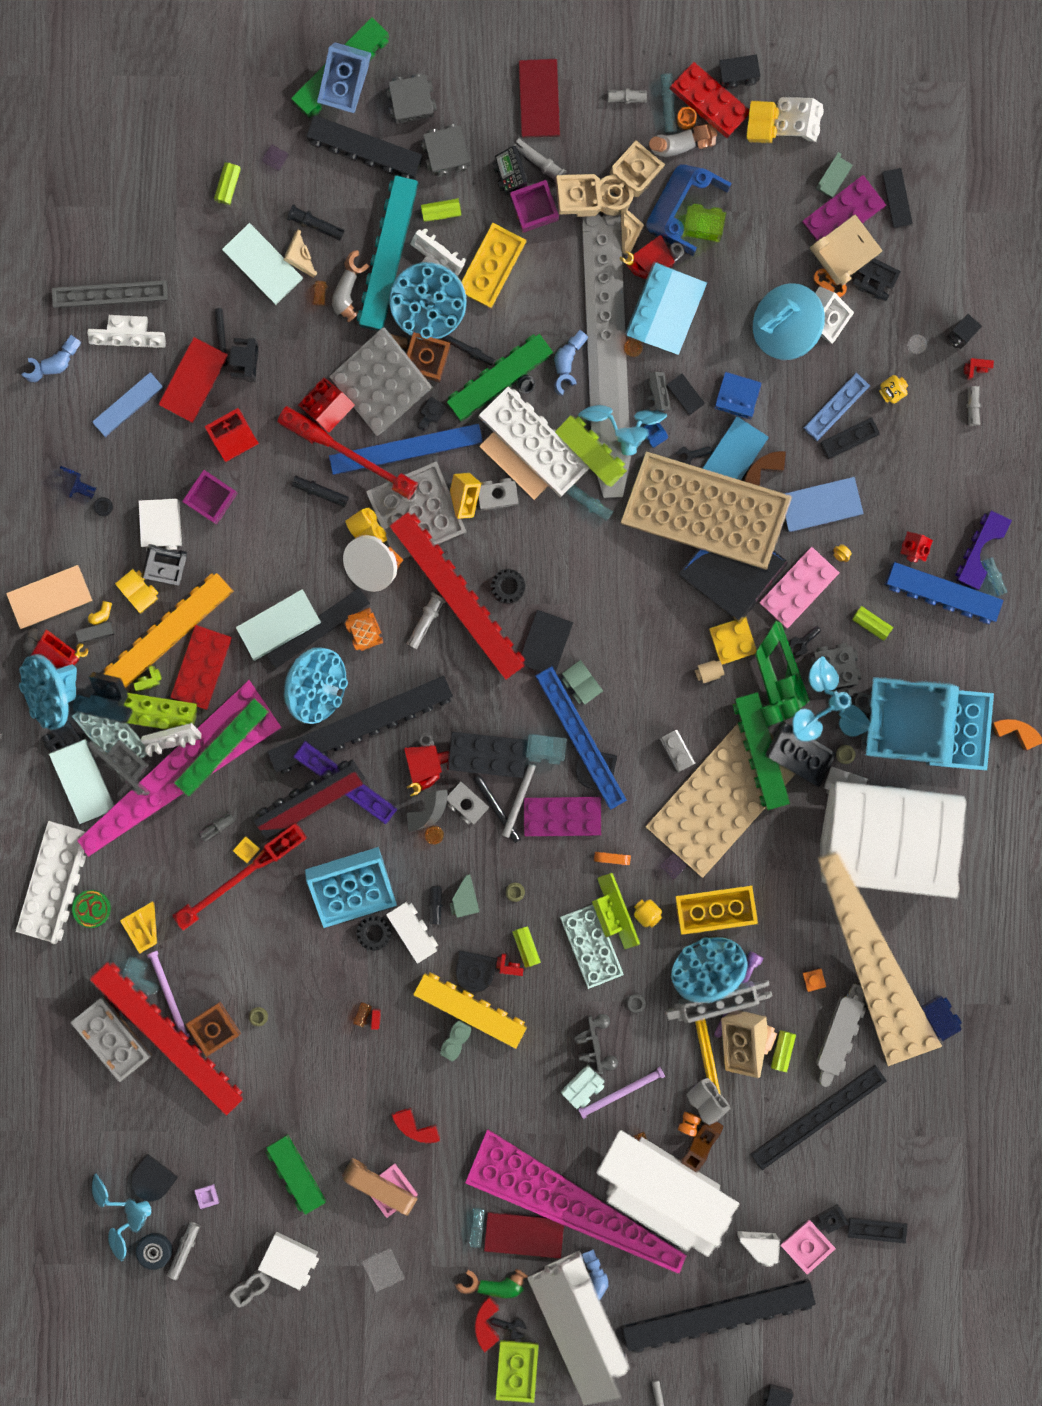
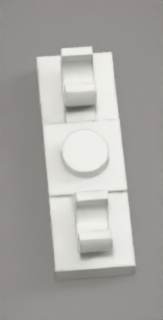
(433, 249)
(171, 738)

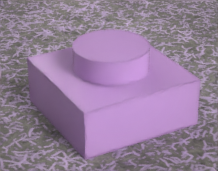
(206, 1196)

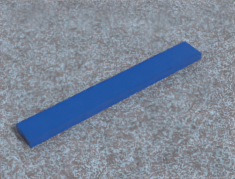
(409, 448)
(581, 738)

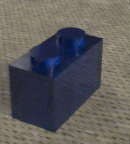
(941, 1017)

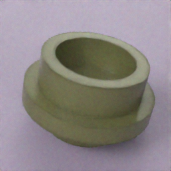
(845, 754)
(515, 892)
(258, 1016)

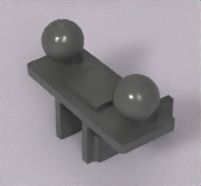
(610, 1062)

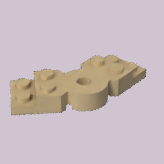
(628, 179)

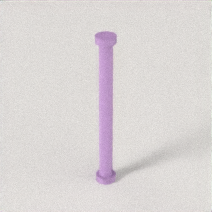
(167, 992)
(622, 1092)

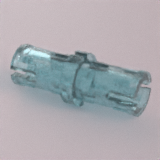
(994, 577)

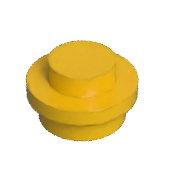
(842, 553)

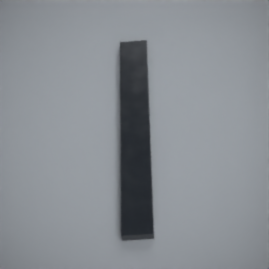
(818, 1117)

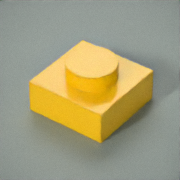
(246, 849)

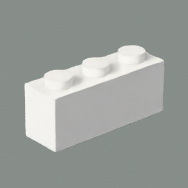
(412, 931)

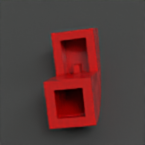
(406, 1123)
(485, 1333)

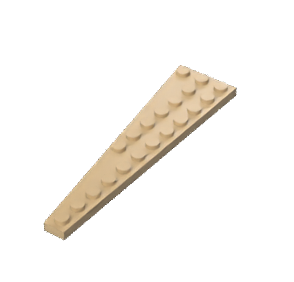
(891, 1002)

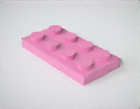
(799, 587)

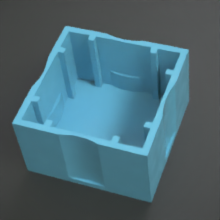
(912, 720)

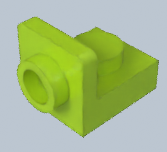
(146, 682)

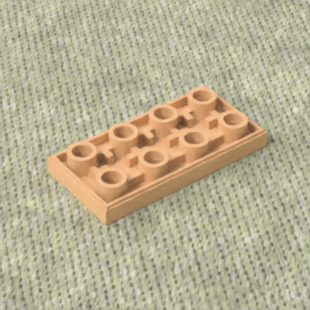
(513, 466)
(49, 597)

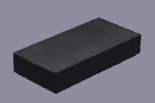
(685, 394)

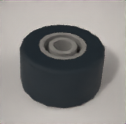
(160, 1248)

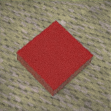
(376, 1015)

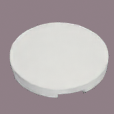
(369, 563)

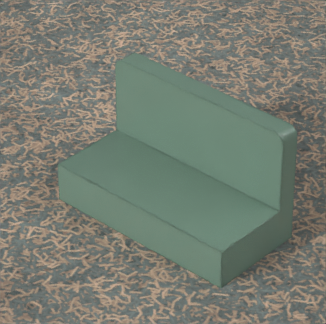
(834, 176)

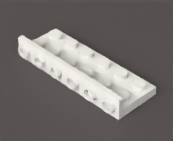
(534, 441)
(52, 883)

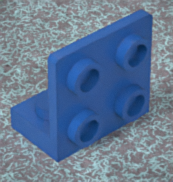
(738, 395)

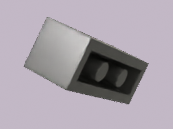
(95, 632)

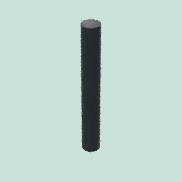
(221, 332)

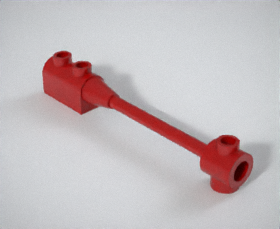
(313, 432)
(272, 852)

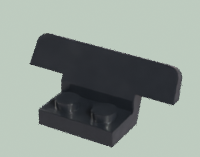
(106, 700)

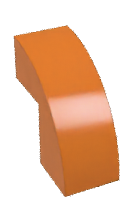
(1026, 734)

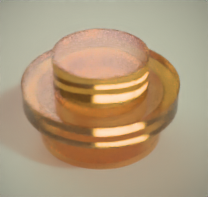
(633, 347)
(434, 835)

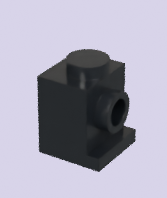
(833, 1212)

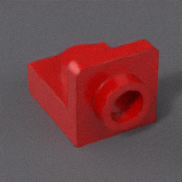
(980, 365)
(511, 968)

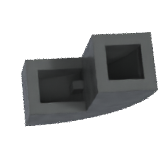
(434, 807)

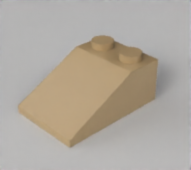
(744, 1042)

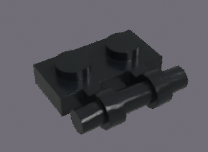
(880, 273)
(65, 735)

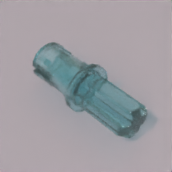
(477, 1227)

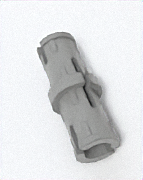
(627, 96)
(973, 406)

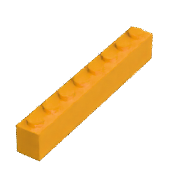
(170, 630)

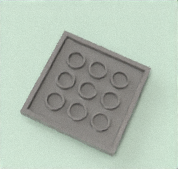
(381, 381)
(429, 502)

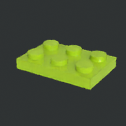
(517, 1371)

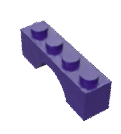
(972, 572)

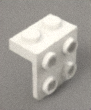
(799, 117)

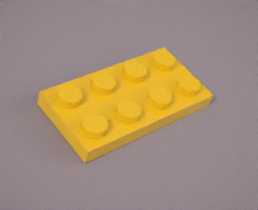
(492, 265)

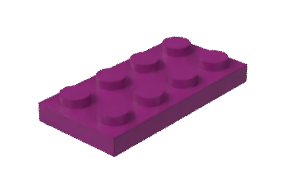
(856, 199)
(562, 816)

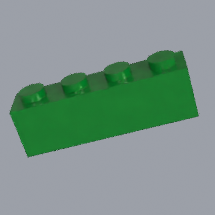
(296, 1174)

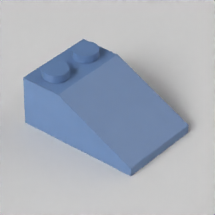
(343, 77)

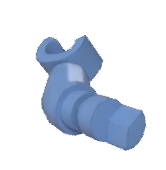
(564, 358)
(54, 364)
(598, 1277)

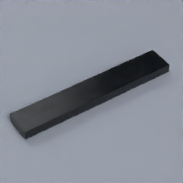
(329, 620)

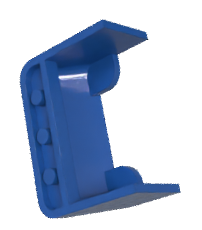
(662, 217)

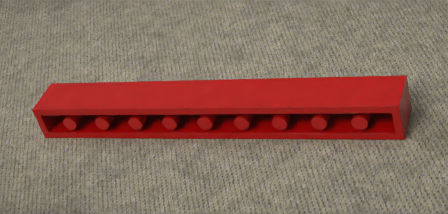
(457, 595)
(167, 1038)

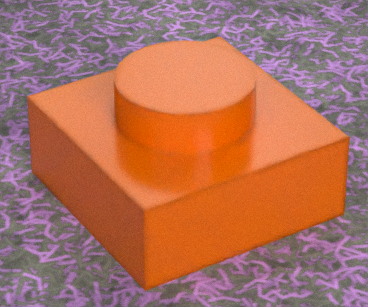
(814, 979)

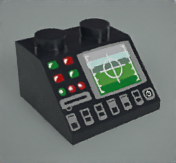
(510, 170)

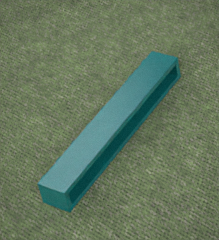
(388, 253)

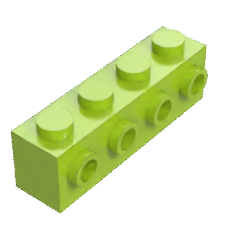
(591, 451)
(160, 712)

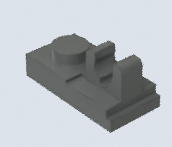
(660, 393)

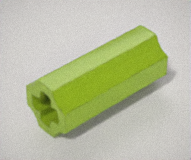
(227, 183)
(441, 210)
(872, 623)
(526, 947)
(783, 1051)

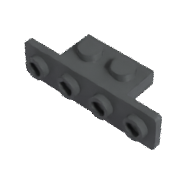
(125, 762)

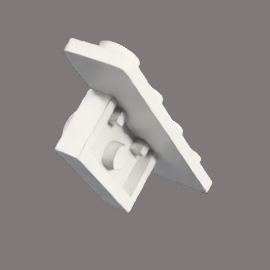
(127, 332)

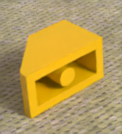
(464, 494)

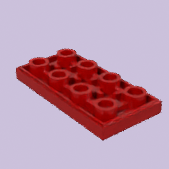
(193, 380)

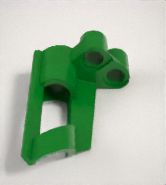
(785, 695)

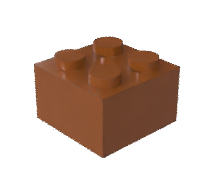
(429, 356)
(213, 1029)

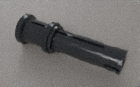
(307, 219)

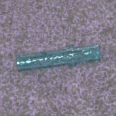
(668, 103)
(589, 502)

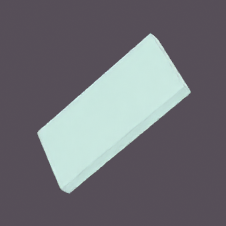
(262, 264)
(278, 625)
(107, 733)
(82, 781)
(591, 947)

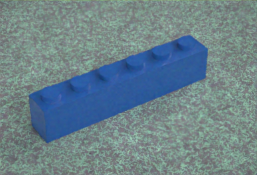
(943, 592)

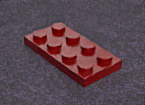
(710, 100)
(201, 667)

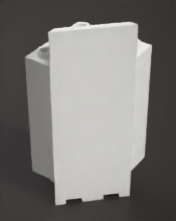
(666, 1194)
(580, 1328)

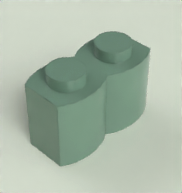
(582, 683)
(453, 1044)

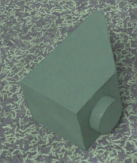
(465, 899)

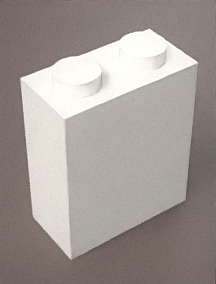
(160, 523)
(289, 1261)

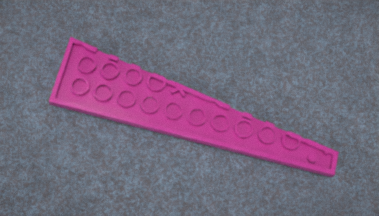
(161, 780)
(526, 1182)

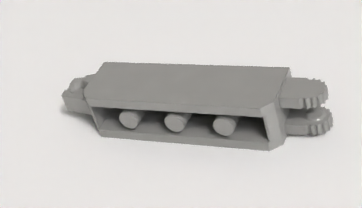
(742, 997)
(839, 1034)

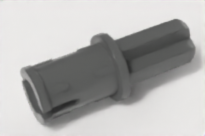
(217, 826)

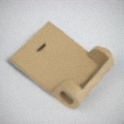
(846, 250)

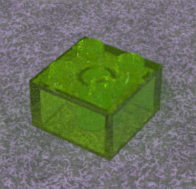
(704, 223)

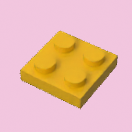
(733, 641)

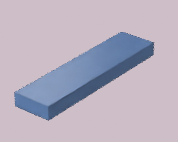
(127, 404)
(836, 407)

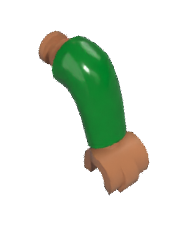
(502, 1289)

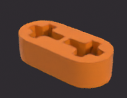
(824, 284)
(612, 858)

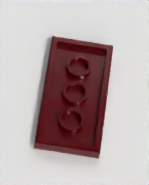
(539, 98)
(523, 1235)

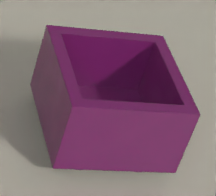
(534, 206)
(210, 497)

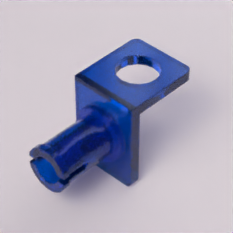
(79, 486)

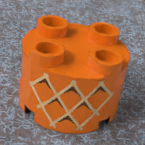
(364, 629)

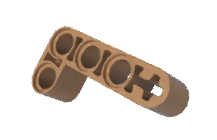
(378, 1187)

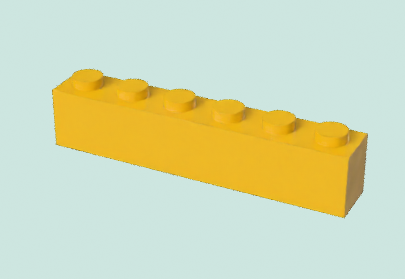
(469, 1010)

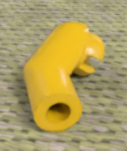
(101, 616)

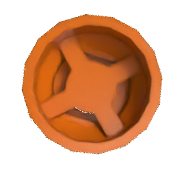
(689, 116)
(689, 1128)

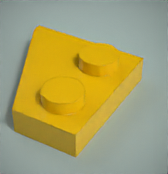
(142, 927)

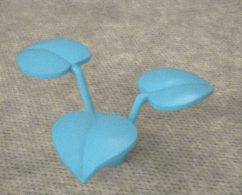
(628, 437)
(852, 720)
(135, 1213)

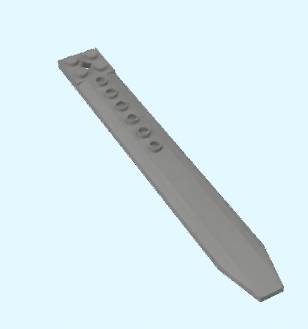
(606, 333)

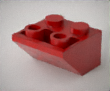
(326, 404)
(231, 435)

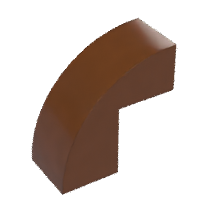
(771, 462)
(700, 1145)

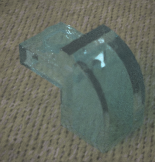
(135, 971)

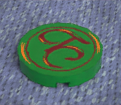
(91, 908)

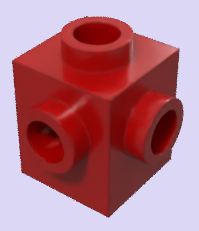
(916, 547)

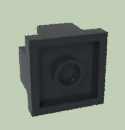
(244, 359)

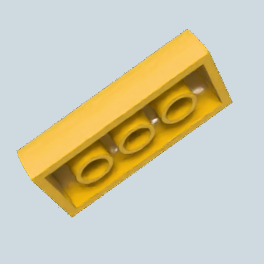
(716, 910)

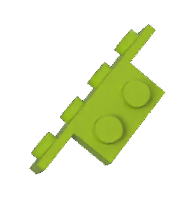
(613, 912)

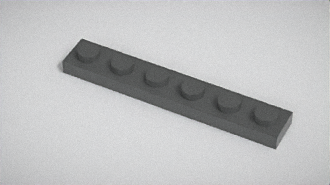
(109, 294)

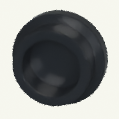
(525, 384)
(103, 506)

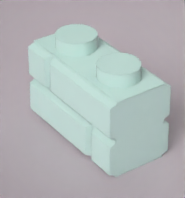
(582, 1087)

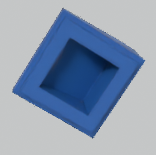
(656, 434)

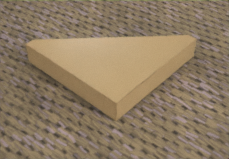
(630, 229)
(299, 255)

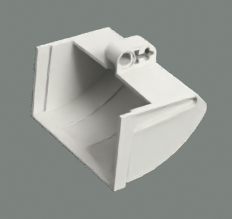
(895, 837)

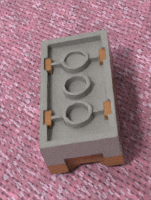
(111, 1038)

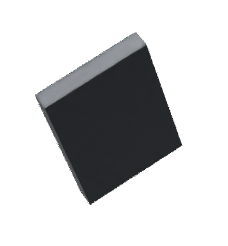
(546, 641)

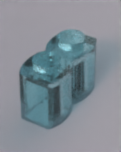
(546, 748)

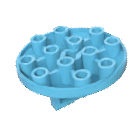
(428, 300)
(788, 321)
(314, 685)
(47, 690)
(709, 969)

